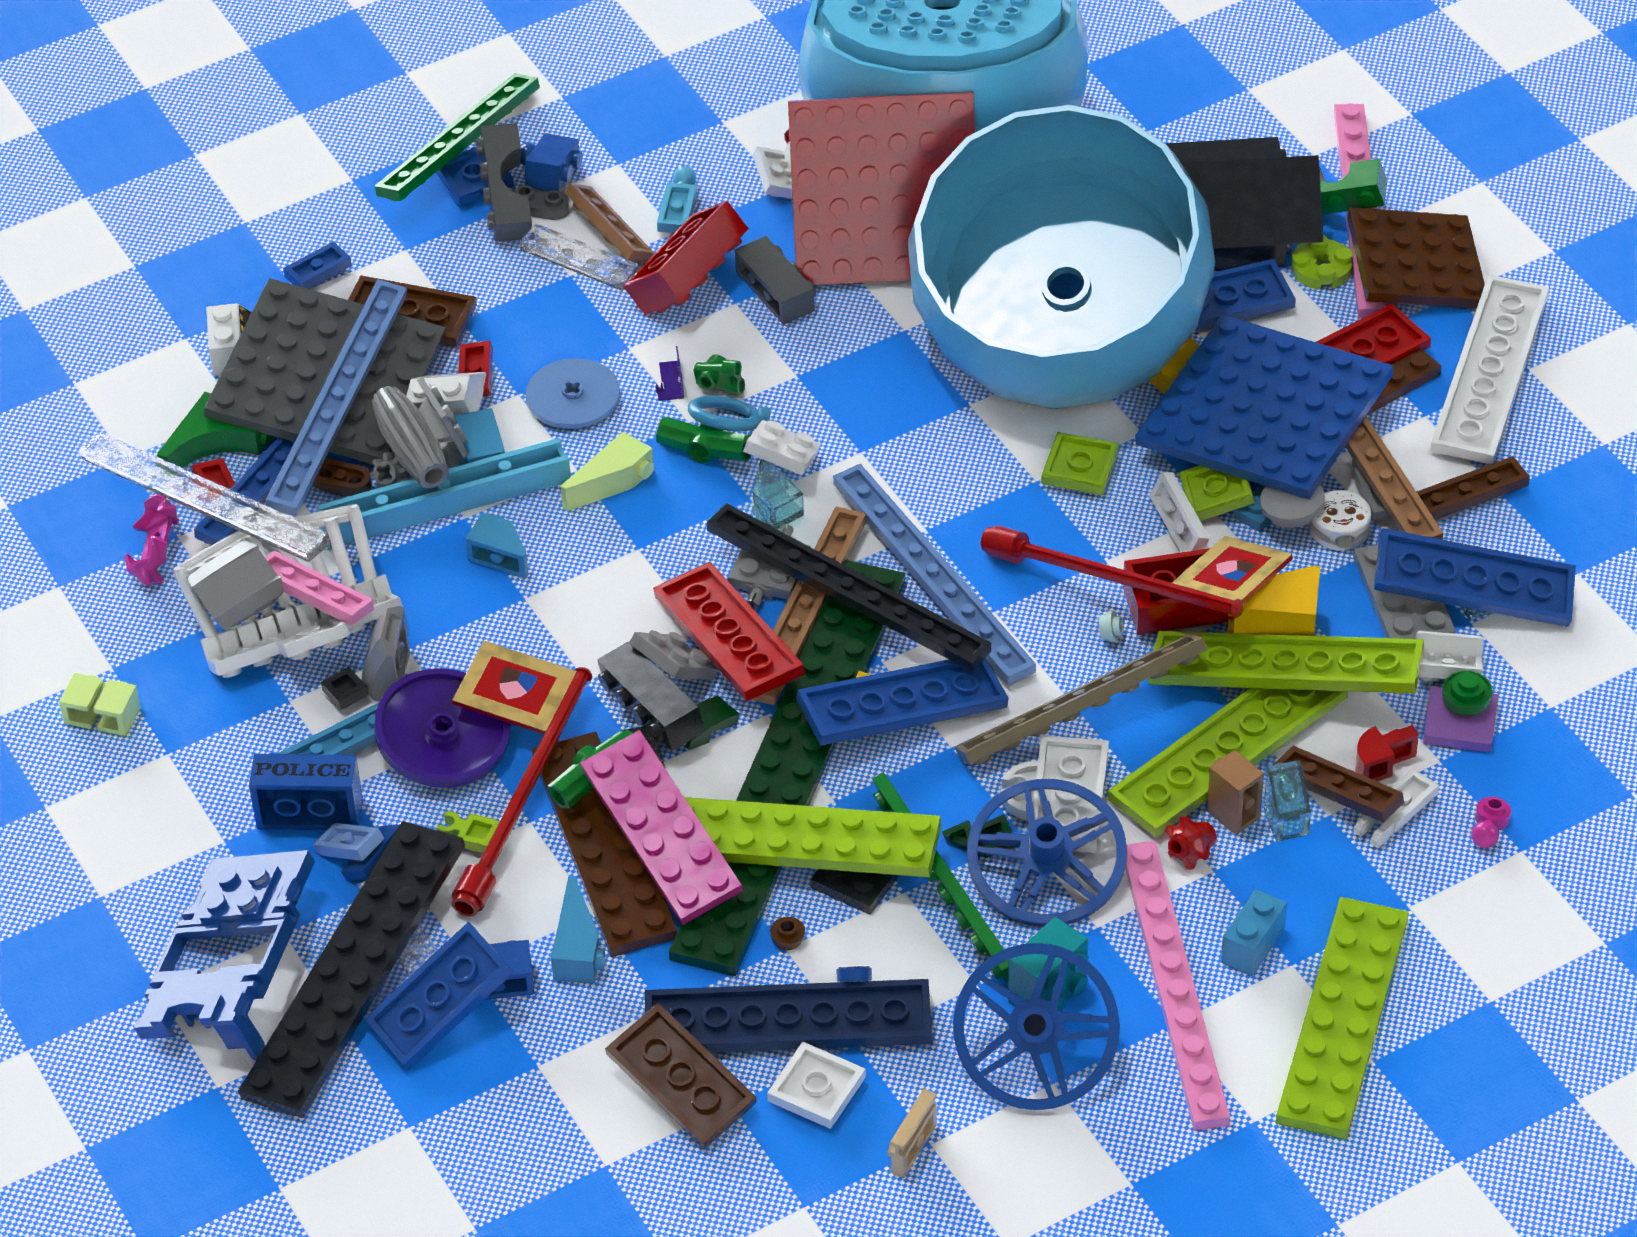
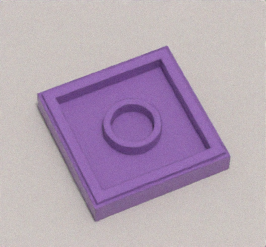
(1457, 730)

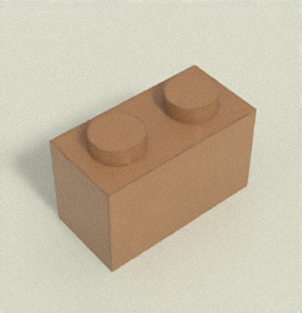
(1235, 792)

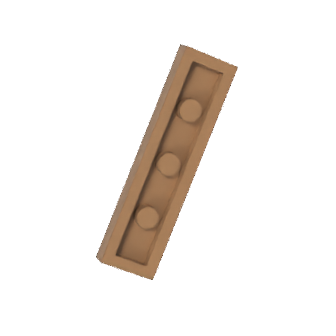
(605, 219)

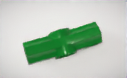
(702, 441)
(573, 782)

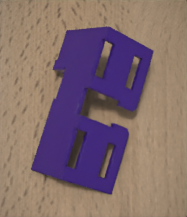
(669, 377)

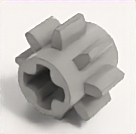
(382, 473)

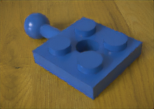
(470, 188)

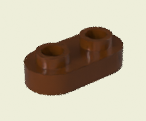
(342, 478)

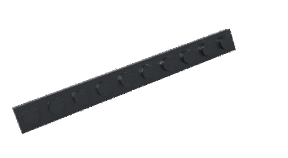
(849, 587)

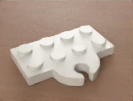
(1068, 760)

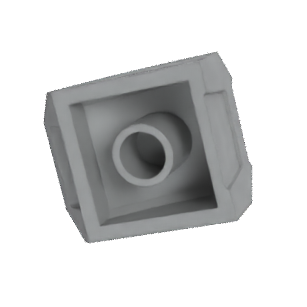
(236, 584)
(387, 653)

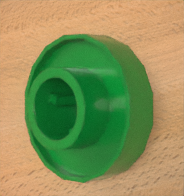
(1467, 693)

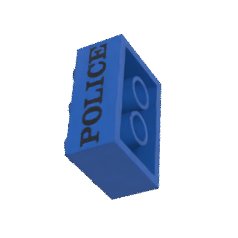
(305, 791)

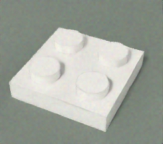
(782, 446)
(816, 1085)

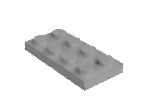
(1400, 614)

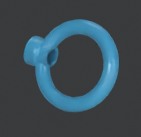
(754, 415)

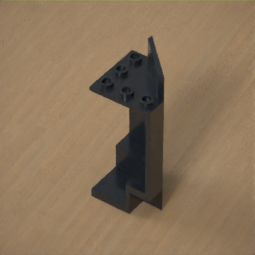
(1254, 197)

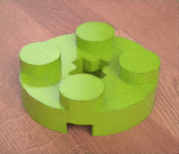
(1334, 270)

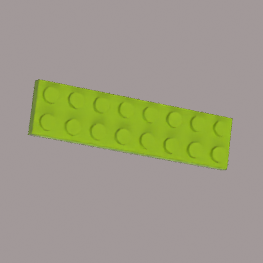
(1299, 662)
(1250, 724)
(820, 836)
(1342, 1018)

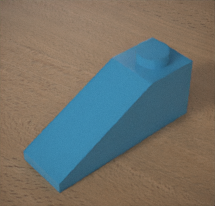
(576, 945)

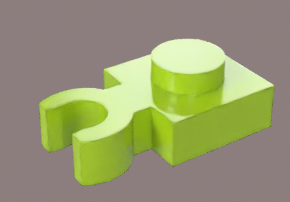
(474, 830)

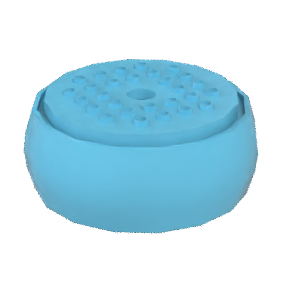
(1002, 50)
(1049, 200)

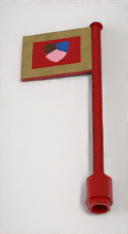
(1217, 580)
(527, 695)

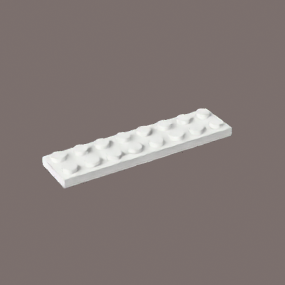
(1489, 369)

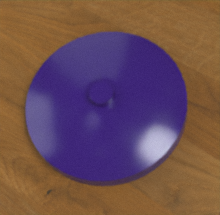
(431, 737)

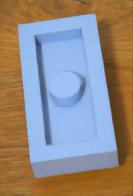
(348, 841)

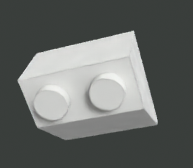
(459, 390)

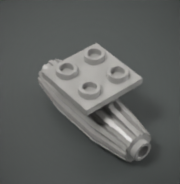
(417, 432)

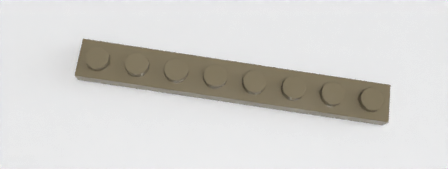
(1093, 694)

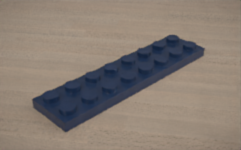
(798, 1013)

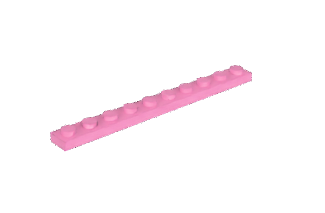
(1354, 147)
(1175, 988)

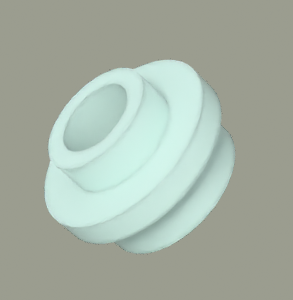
(1111, 626)

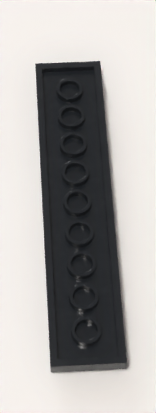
(351, 969)

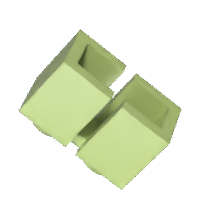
(89, 697)

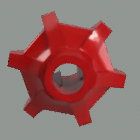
(1190, 841)

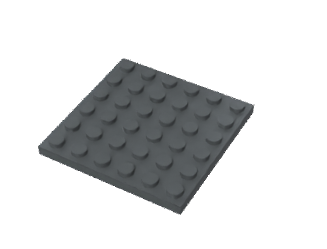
(289, 355)

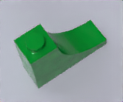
(205, 436)

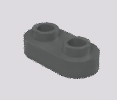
(544, 203)

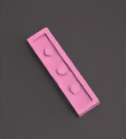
(320, 590)

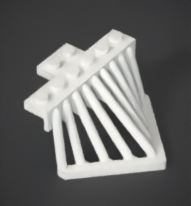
(297, 626)

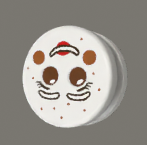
(1343, 521)

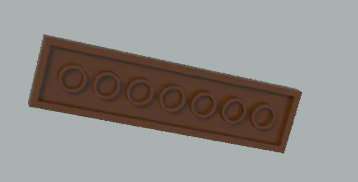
(614, 878)

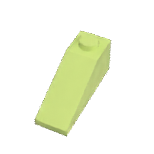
(608, 473)

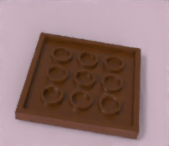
(1416, 257)

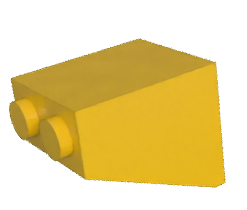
(1282, 605)

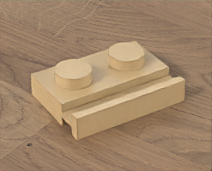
(913, 1133)

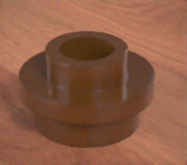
(791, 939)

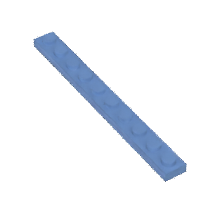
(336, 398)
(933, 572)

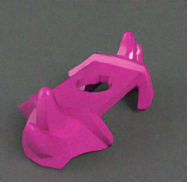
(156, 521)

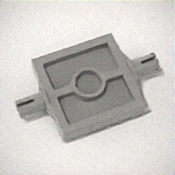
(760, 577)

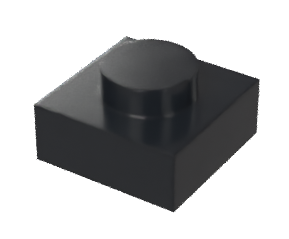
(344, 688)

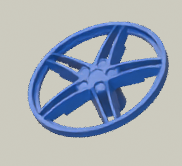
(1046, 850)
(1036, 1026)

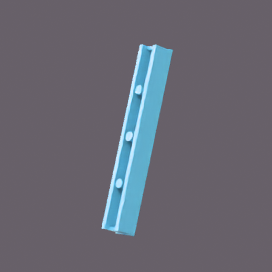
(464, 489)

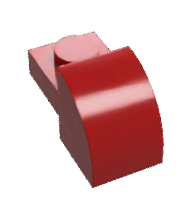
(1380, 752)

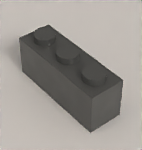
(775, 280)

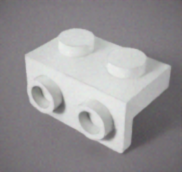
(774, 170)
(1449, 654)

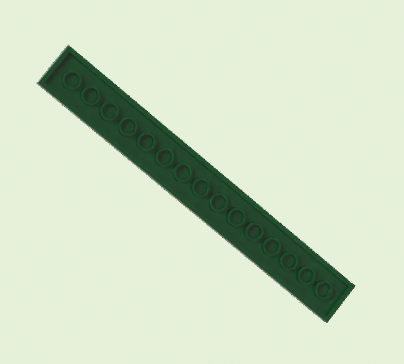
(785, 773)

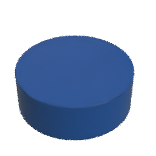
(854, 973)

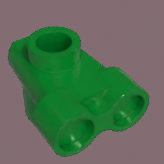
(720, 374)

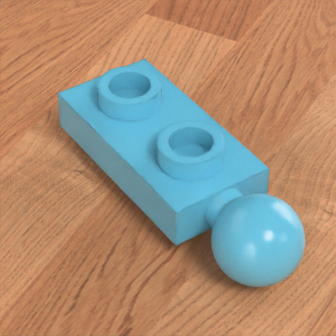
(678, 200)

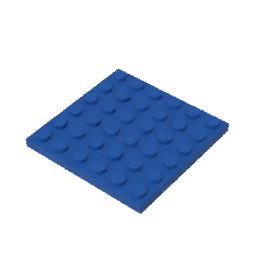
(1264, 406)

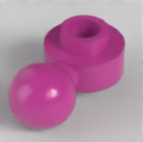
(1491, 816)

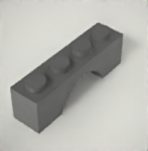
(509, 211)

